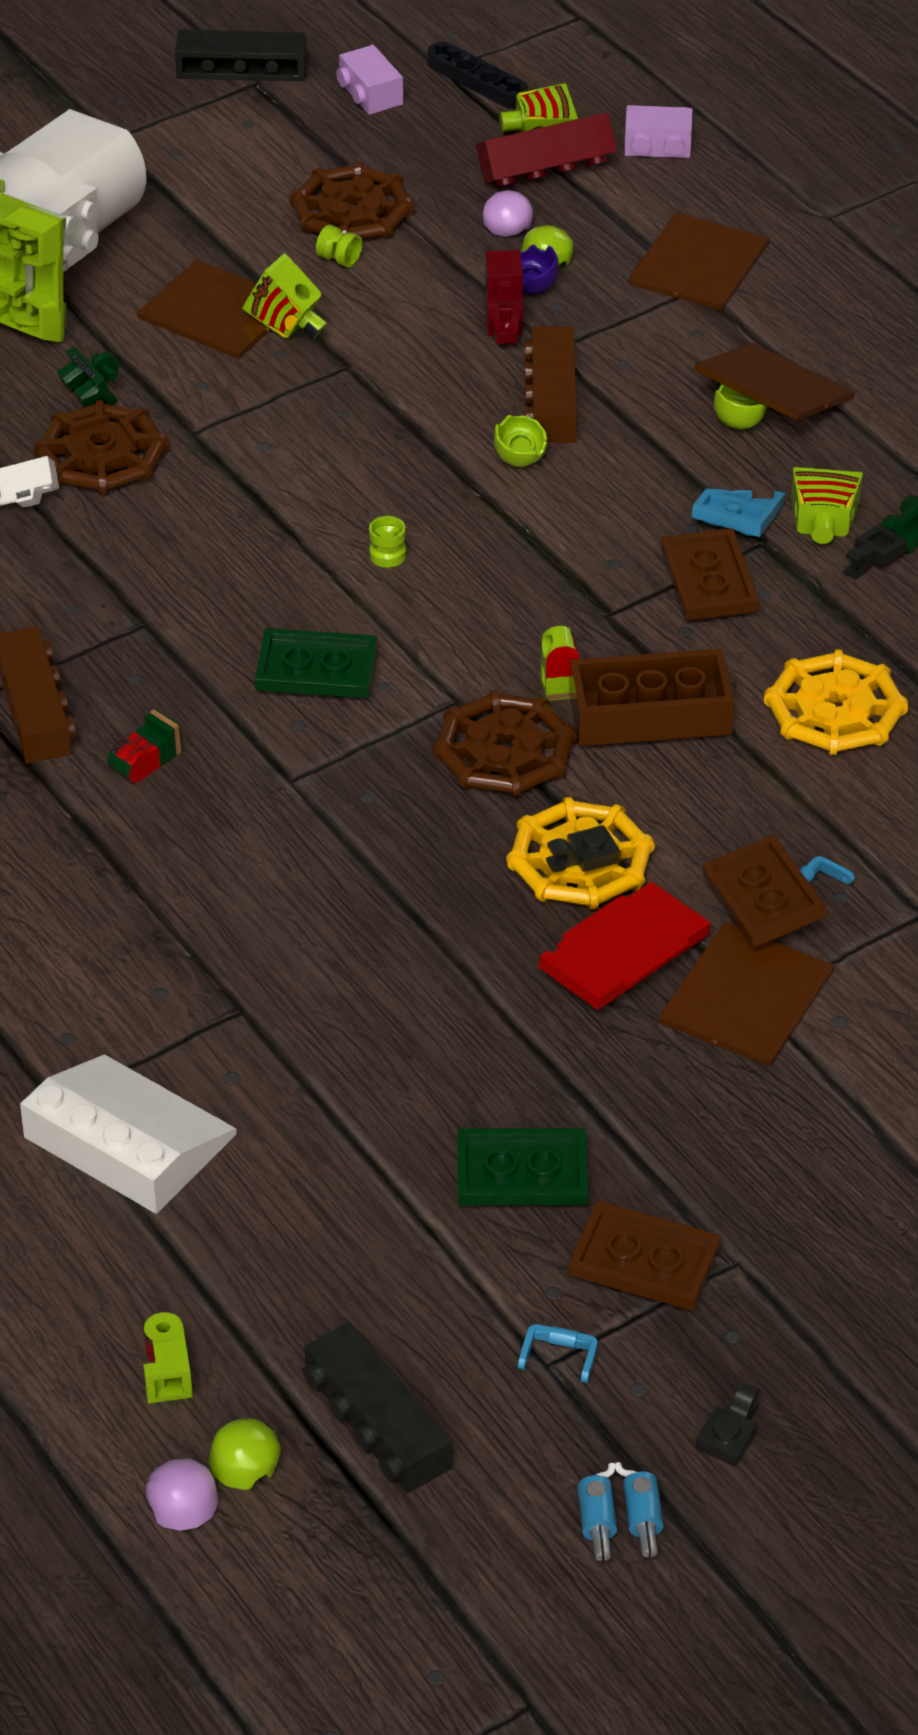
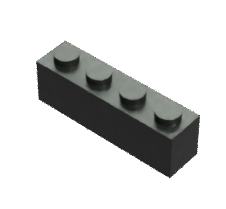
(241, 55)
(377, 1408)

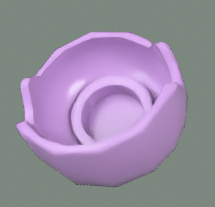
(507, 213)
(182, 1494)

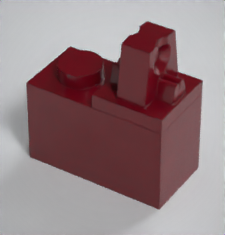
(504, 295)

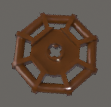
(337, 197)
(118, 447)
(522, 763)

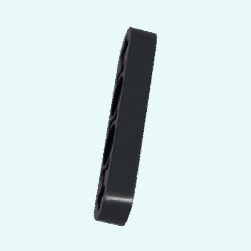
(452, 60)

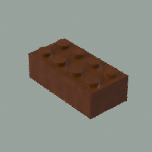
(651, 697)

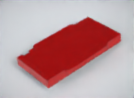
(623, 944)

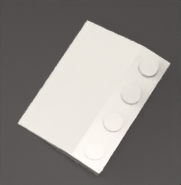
(123, 1130)

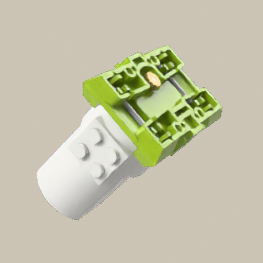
(53, 203)

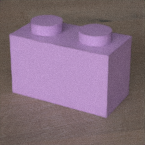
(370, 79)
(658, 131)

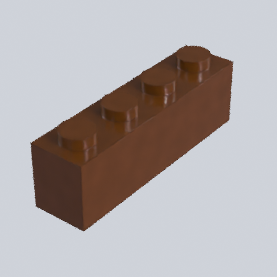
(552, 381)
(34, 697)

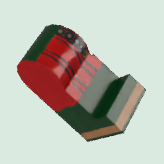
(147, 747)

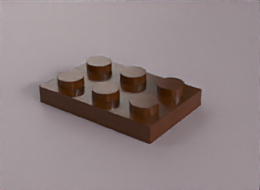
(709, 574)
(764, 890)
(645, 1255)

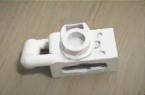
(27, 481)

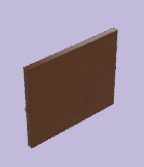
(698, 261)
(208, 309)
(774, 381)
(746, 995)

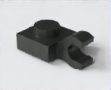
(876, 546)
(587, 848)
(730, 1431)

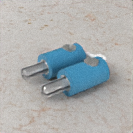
(642, 1509)

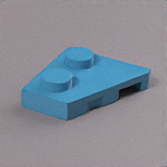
(737, 510)

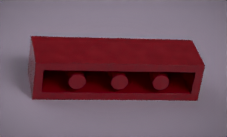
(546, 148)

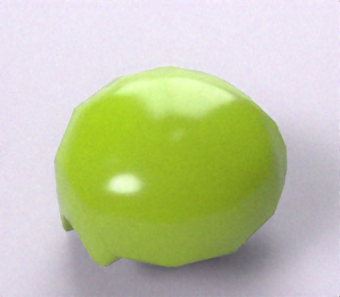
(550, 236)
(737, 409)
(520, 440)
(244, 1453)

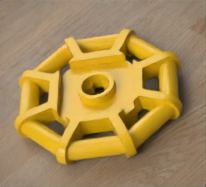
(844, 725)
(586, 893)

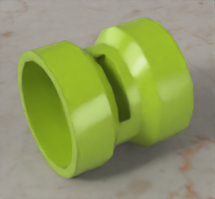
(336, 245)
(387, 541)

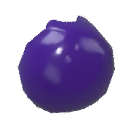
(539, 269)

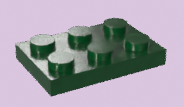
(316, 663)
(522, 1166)

